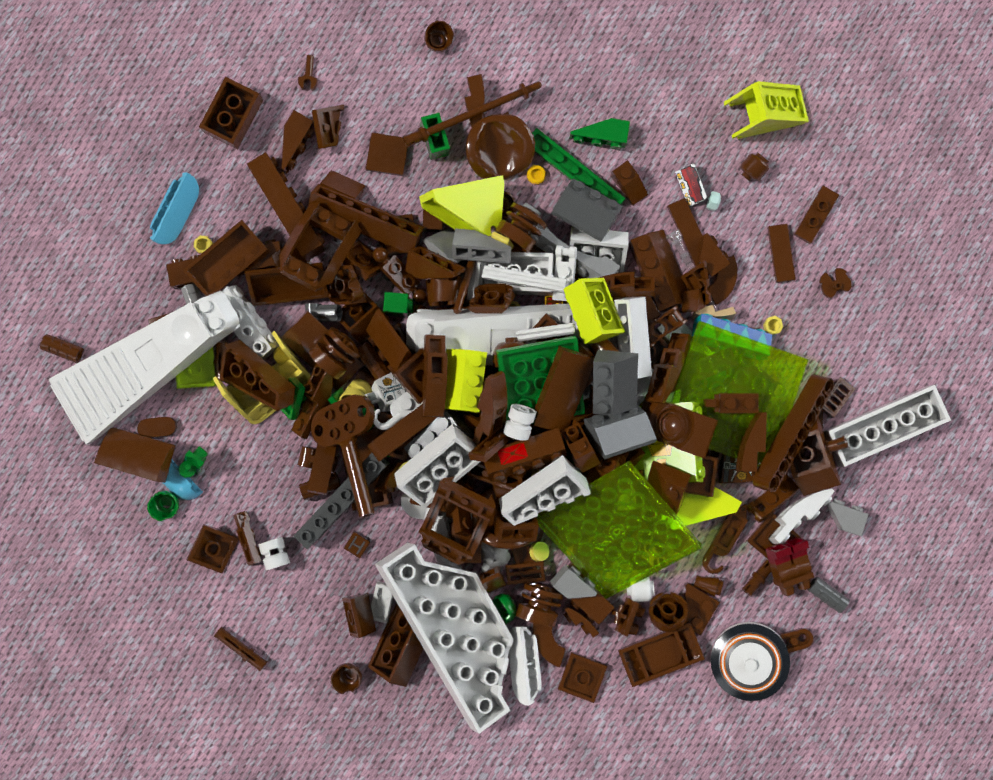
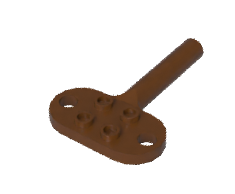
(341, 426)

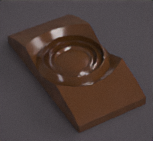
(681, 427)
(660, 654)

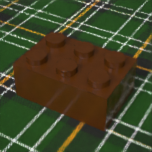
(231, 112)

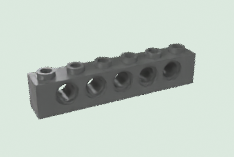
(337, 504)

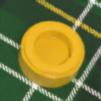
(536, 174)

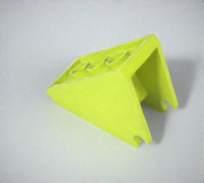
(770, 107)
(468, 205)
(702, 508)

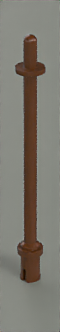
(423, 134)

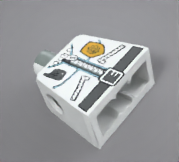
(385, 391)

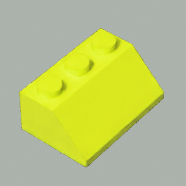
(593, 310)
(464, 379)

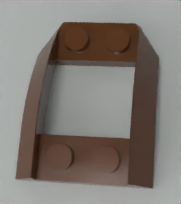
(330, 223)
(466, 500)

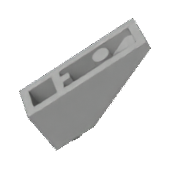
(479, 247)

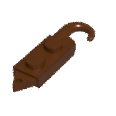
(725, 537)

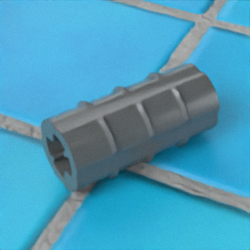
(828, 595)

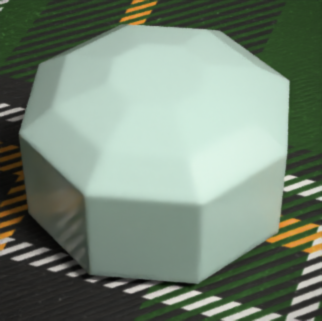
(713, 201)

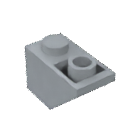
(848, 519)
(571, 584)

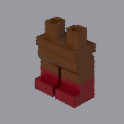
(790, 565)

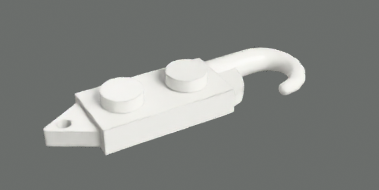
(399, 409)

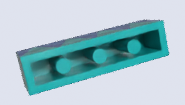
(740, 329)

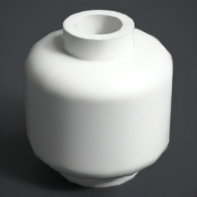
(641, 591)

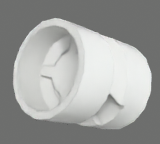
(519, 423)
(275, 560)

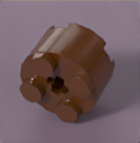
(443, 290)

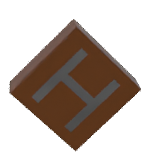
(357, 545)

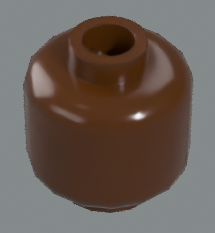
(754, 167)

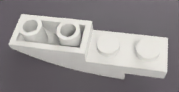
(805, 509)

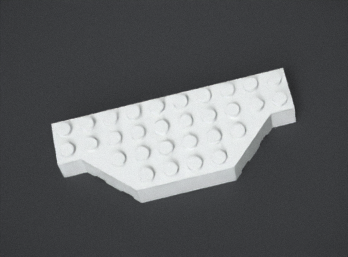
(456, 630)

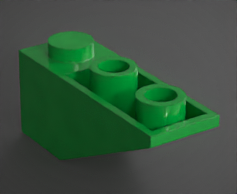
(607, 132)

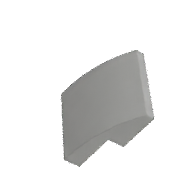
(442, 244)

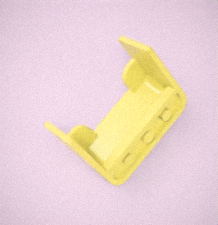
(253, 410)

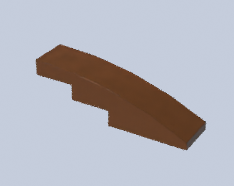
(668, 370)

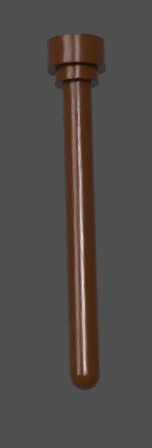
(464, 286)

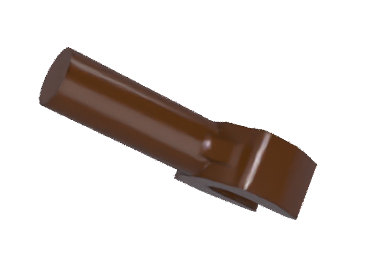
(308, 74)

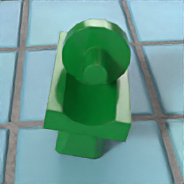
(193, 463)

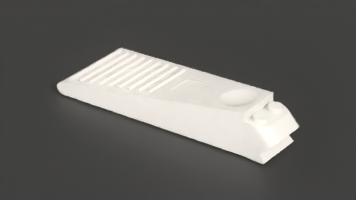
(483, 330)
(130, 371)

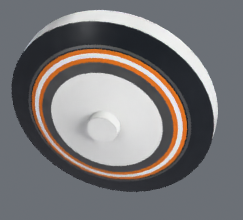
(750, 661)

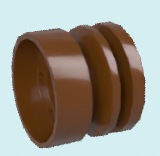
(521, 227)
(332, 356)
(539, 605)

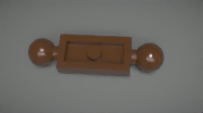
(396, 272)

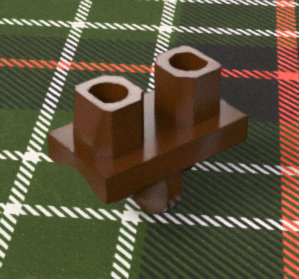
(625, 617)

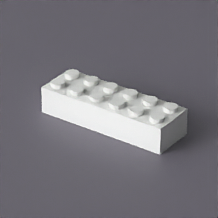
(888, 425)

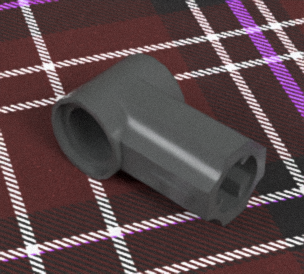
(325, 313)

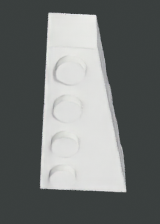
(543, 491)

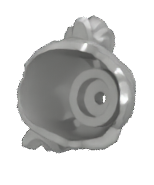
(493, 557)

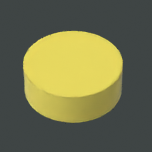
(539, 551)

